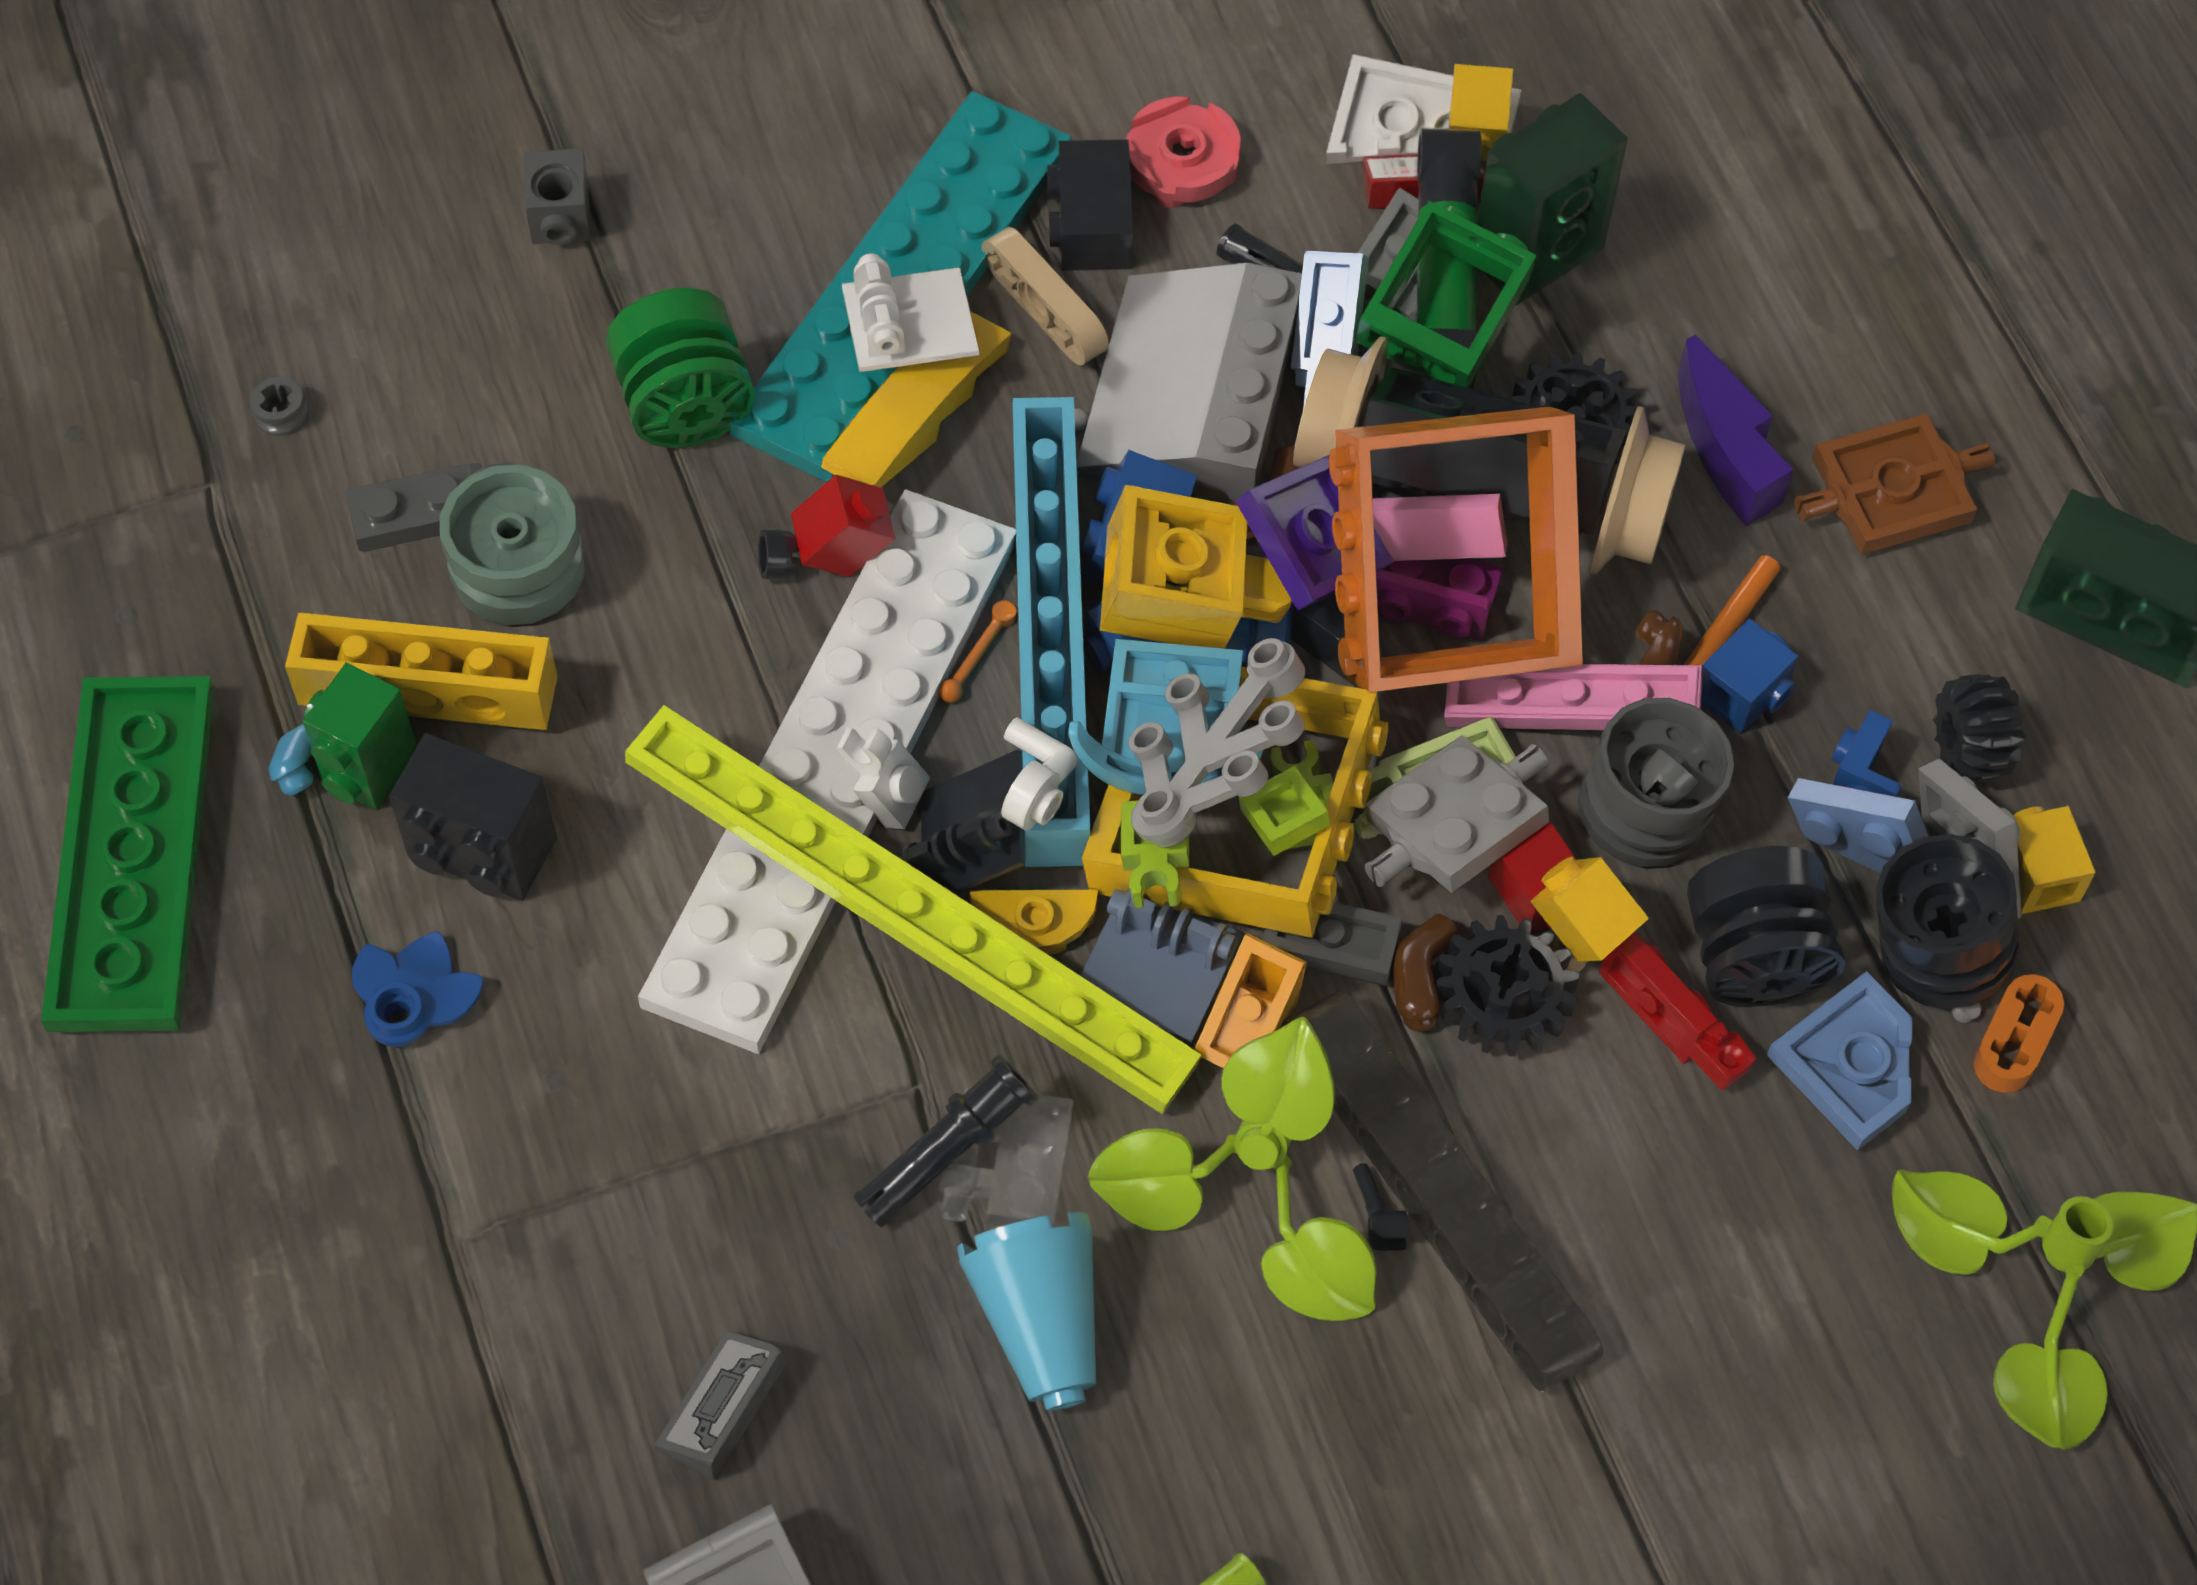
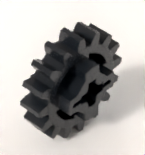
(1476, 974)

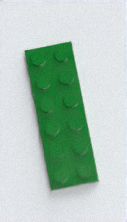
(129, 855)

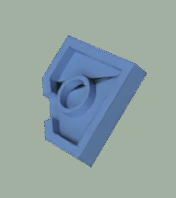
(1852, 1059)

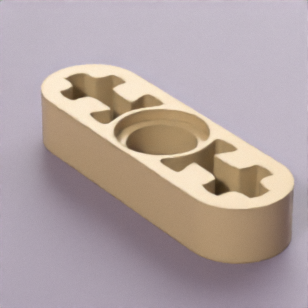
(1045, 296)

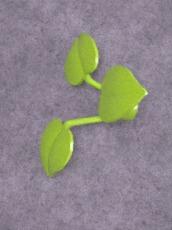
(1282, 1094)
(2144, 1245)

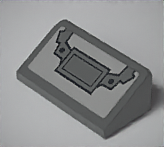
(721, 1403)

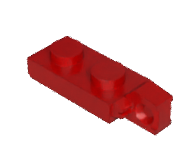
(1675, 1011)

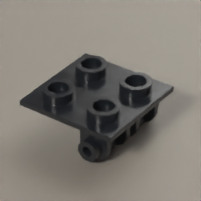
(964, 828)

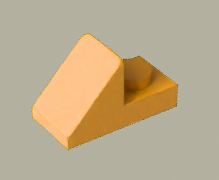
(1253, 1000)

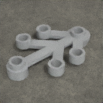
(1170, 805)

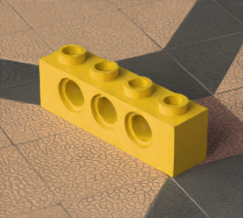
(438, 669)

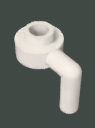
(1034, 792)

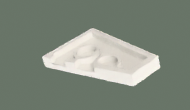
(1386, 108)

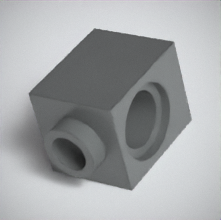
(557, 196)

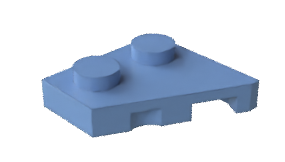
(1855, 821)

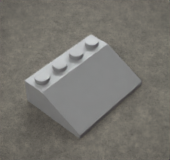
(1196, 374)

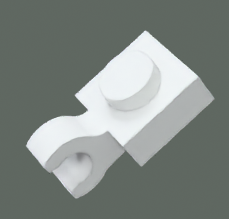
(888, 777)

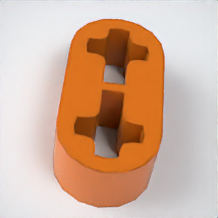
(2031, 1038)

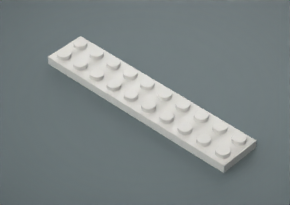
(878, 669)

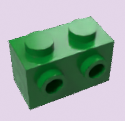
(359, 736)

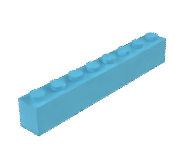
(1050, 610)

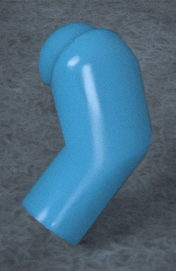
(288, 762)

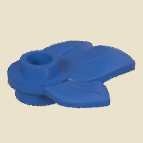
(412, 982)

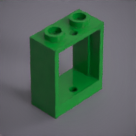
(1419, 346)

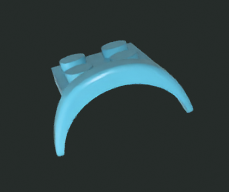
(1138, 697)

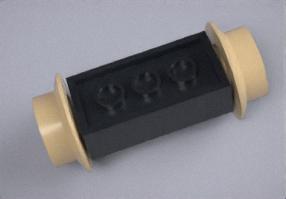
(1633, 495)

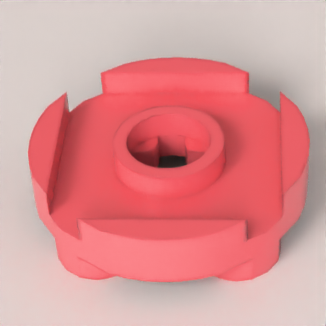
(1179, 178)

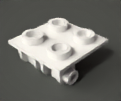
(907, 316)

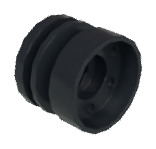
(1947, 921)
(1765, 926)

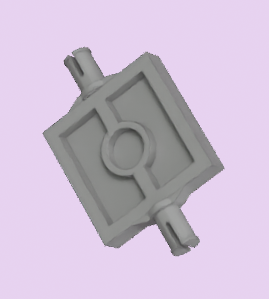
(1456, 814)

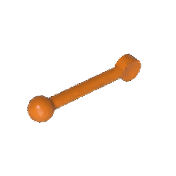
(1002, 616)

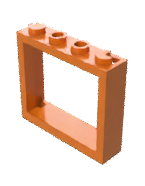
(1553, 551)

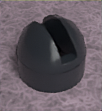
(775, 554)

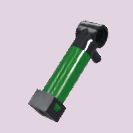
(1445, 284)

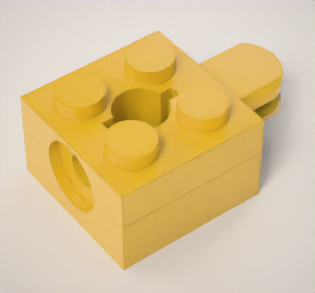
(1191, 544)

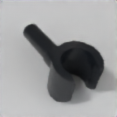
(1385, 1228)

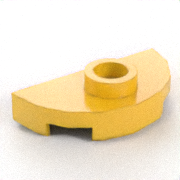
(1040, 916)

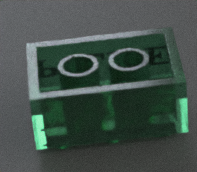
(1554, 188)
(2118, 587)

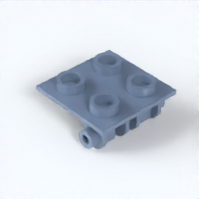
(1161, 962)

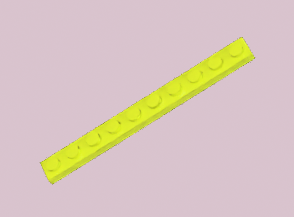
(913, 909)

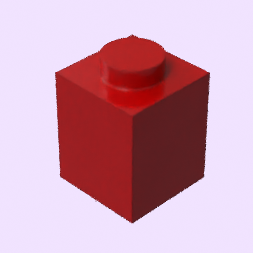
(842, 526)
(1520, 873)

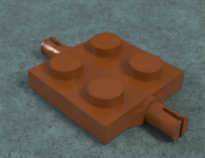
(1894, 483)

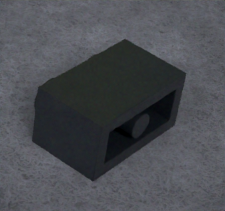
(1093, 205)

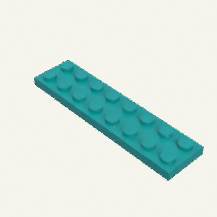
(962, 192)

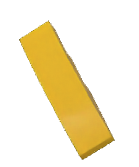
(908, 411)

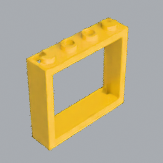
(1325, 710)

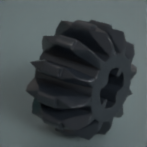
(1979, 727)

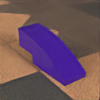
(1731, 434)

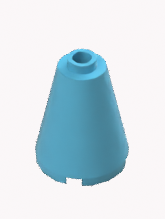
(1040, 1303)

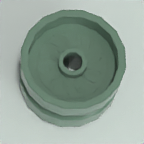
(512, 544)

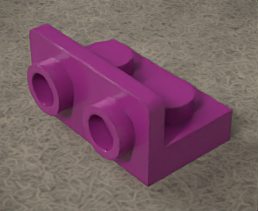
(1439, 594)

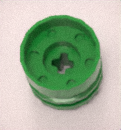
(679, 367)

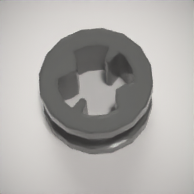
(283, 422)

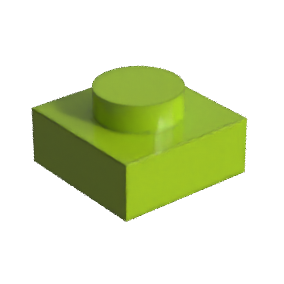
(1285, 811)

